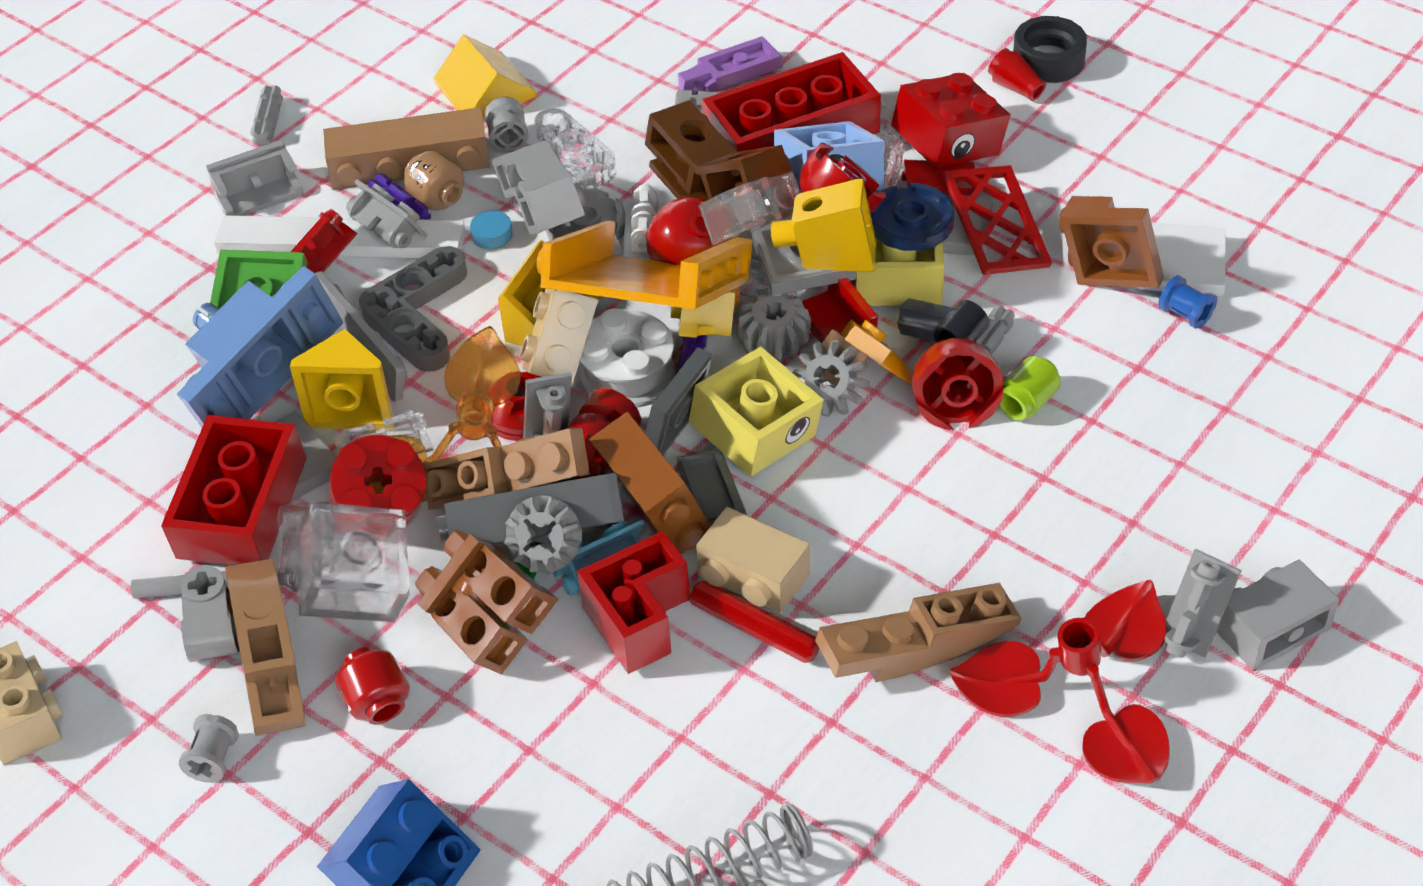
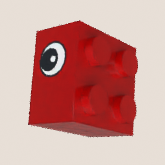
(950, 120)

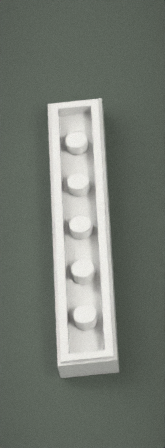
(284, 233)

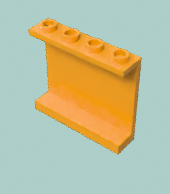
(586, 265)

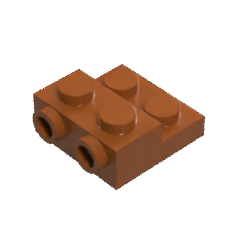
(1110, 243)

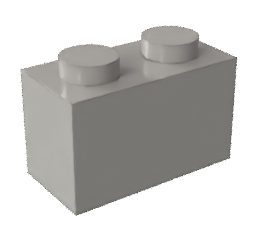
(1277, 614)

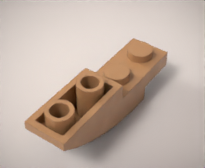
(507, 468)
(926, 635)
(265, 647)

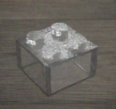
(352, 562)

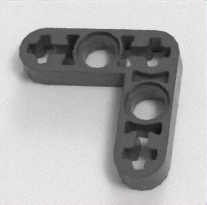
(439, 273)

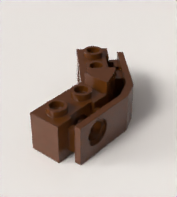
(699, 160)

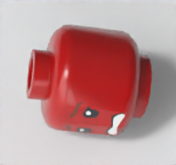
(372, 685)

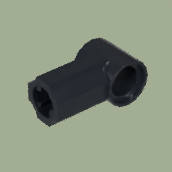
(941, 322)

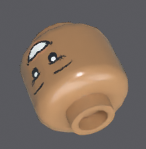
(434, 180)

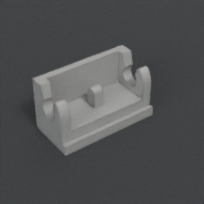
(254, 179)

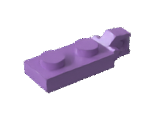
(731, 66)

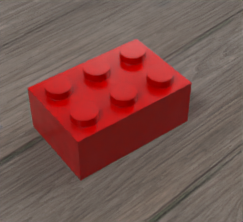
(234, 491)

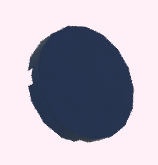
(913, 218)

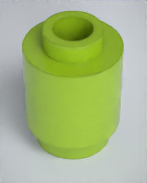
(1029, 388)

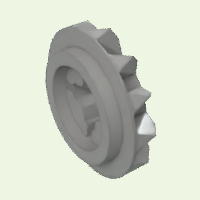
(565, 535)

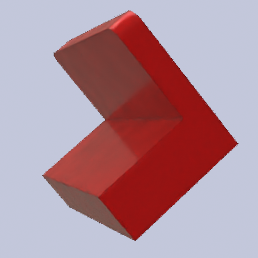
(837, 308)

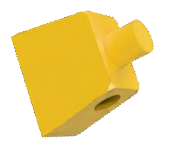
(830, 228)

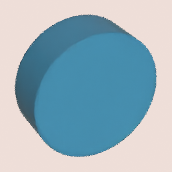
(491, 229)

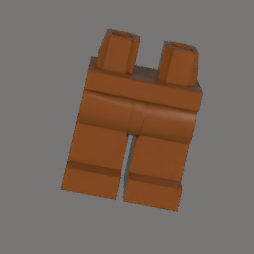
(479, 599)

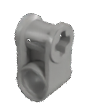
(207, 615)

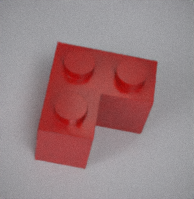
(630, 595)

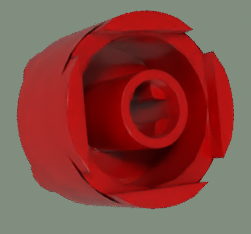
(381, 460)

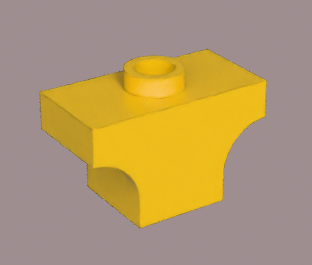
(709, 319)

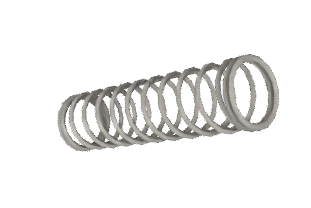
(797, 849)

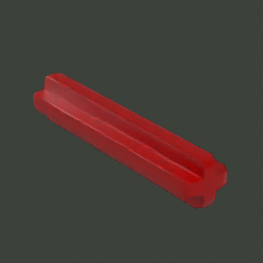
(755, 621)

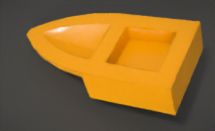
(870, 341)

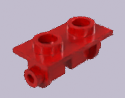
(325, 241)

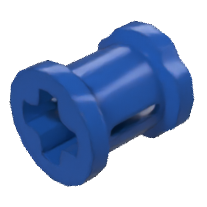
(1187, 302)

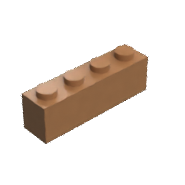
(389, 145)

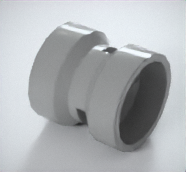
(506, 124)

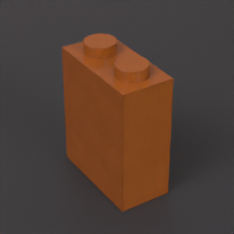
(651, 482)

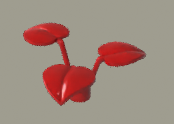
(1129, 624)

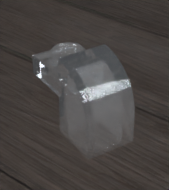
(749, 207)

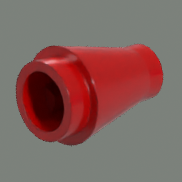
(1014, 73)

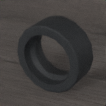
(1052, 32)

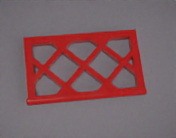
(1013, 260)

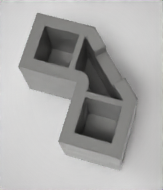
(540, 186)

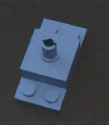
(251, 343)

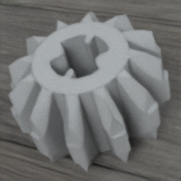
(774, 324)
(832, 361)

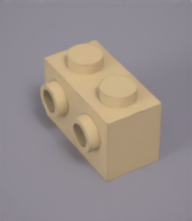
(558, 333)
(753, 560)
(24, 711)

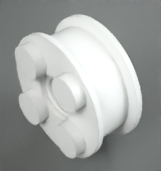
(627, 354)

